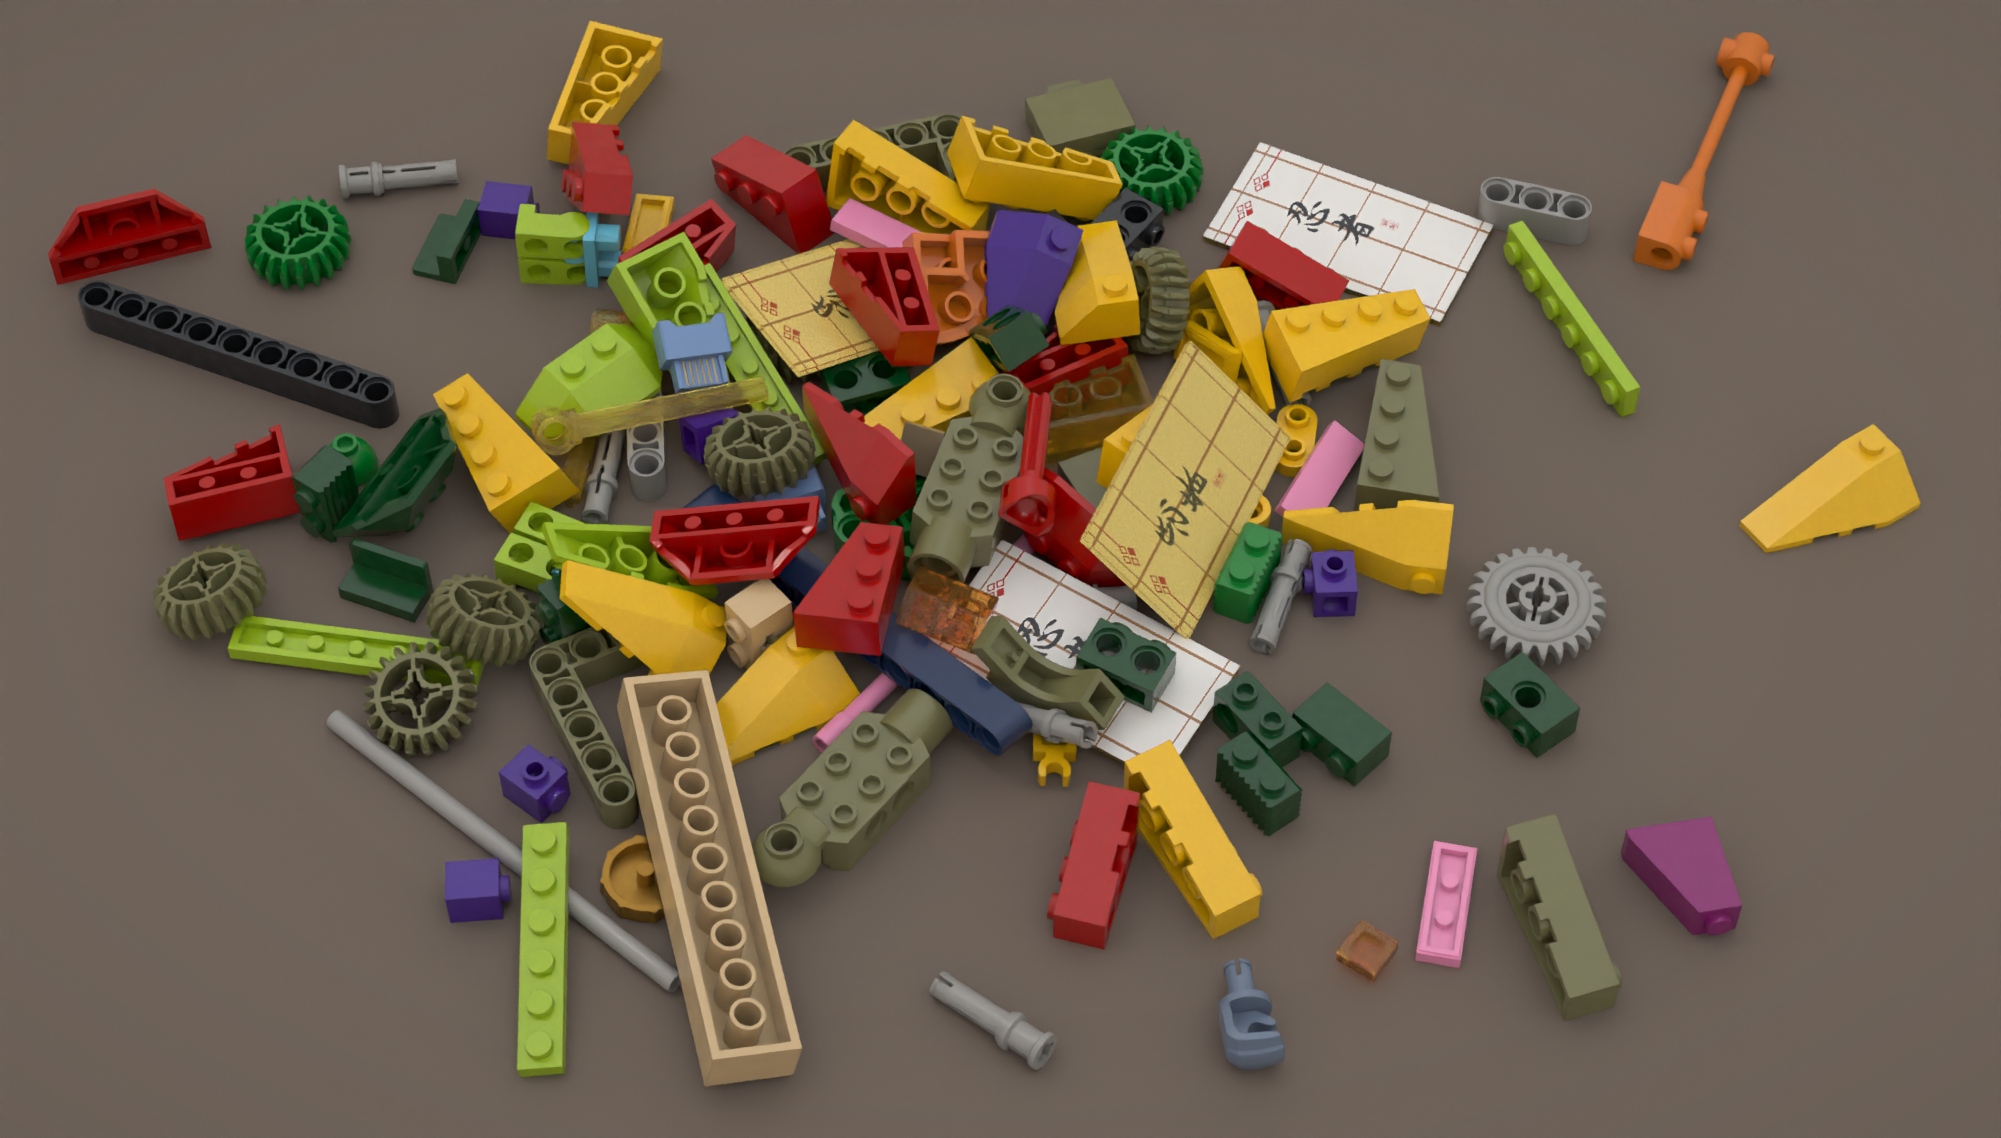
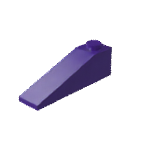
(1028, 261)

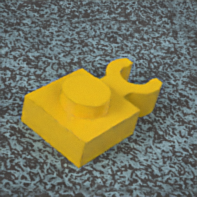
(1053, 759)

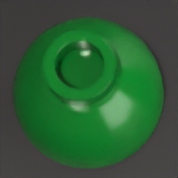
(360, 452)

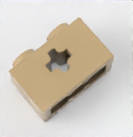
(756, 621)

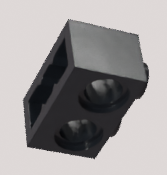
(1137, 219)

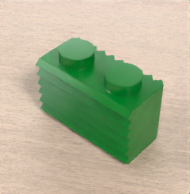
(1247, 573)

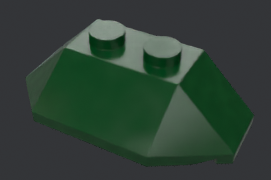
(404, 482)

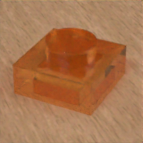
(1367, 950)

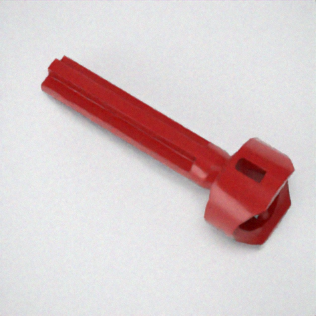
(1029, 499)

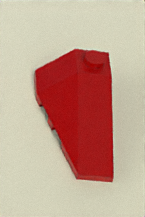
(867, 460)

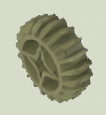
(1162, 298)
(759, 453)
(209, 591)
(483, 619)
(386, 700)

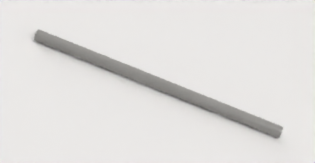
(499, 846)

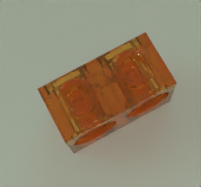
(946, 609)

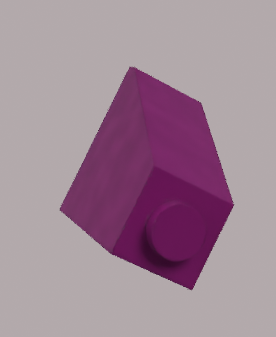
(1686, 872)

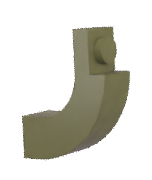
(1040, 682)

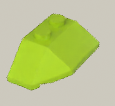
(597, 373)

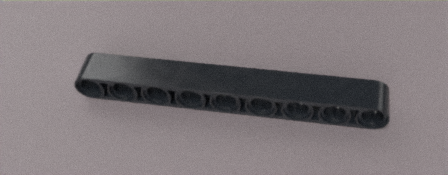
(239, 354)

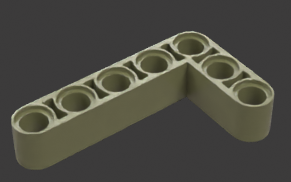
(922, 138)
(566, 684)

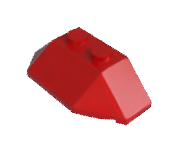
(125, 235)
(734, 539)
(1063, 540)

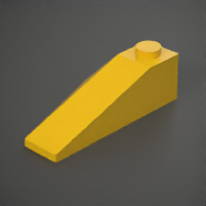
(1392, 545)

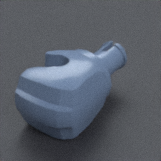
(1245, 1026)

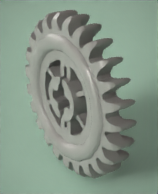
(1513, 622)

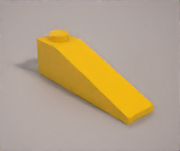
(1099, 290)
(1229, 309)
(1846, 489)
(653, 621)
(783, 696)

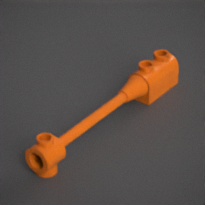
(1679, 208)

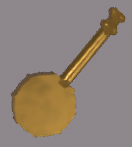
(631, 882)

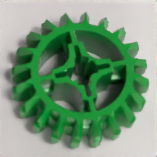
(1157, 166)
(297, 242)

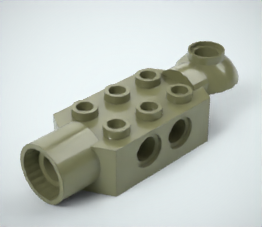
(958, 507)
(853, 791)

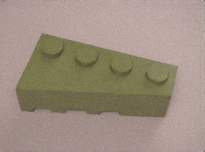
(1398, 441)
(1557, 917)

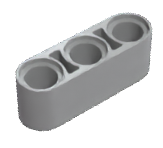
(1546, 211)
(647, 460)

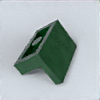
(449, 244)
(386, 581)

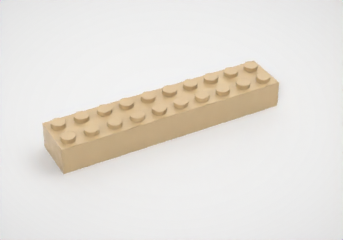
(708, 879)

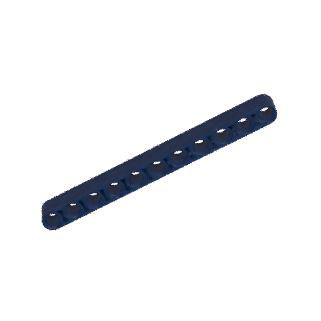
(914, 660)

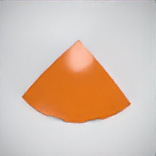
(954, 279)

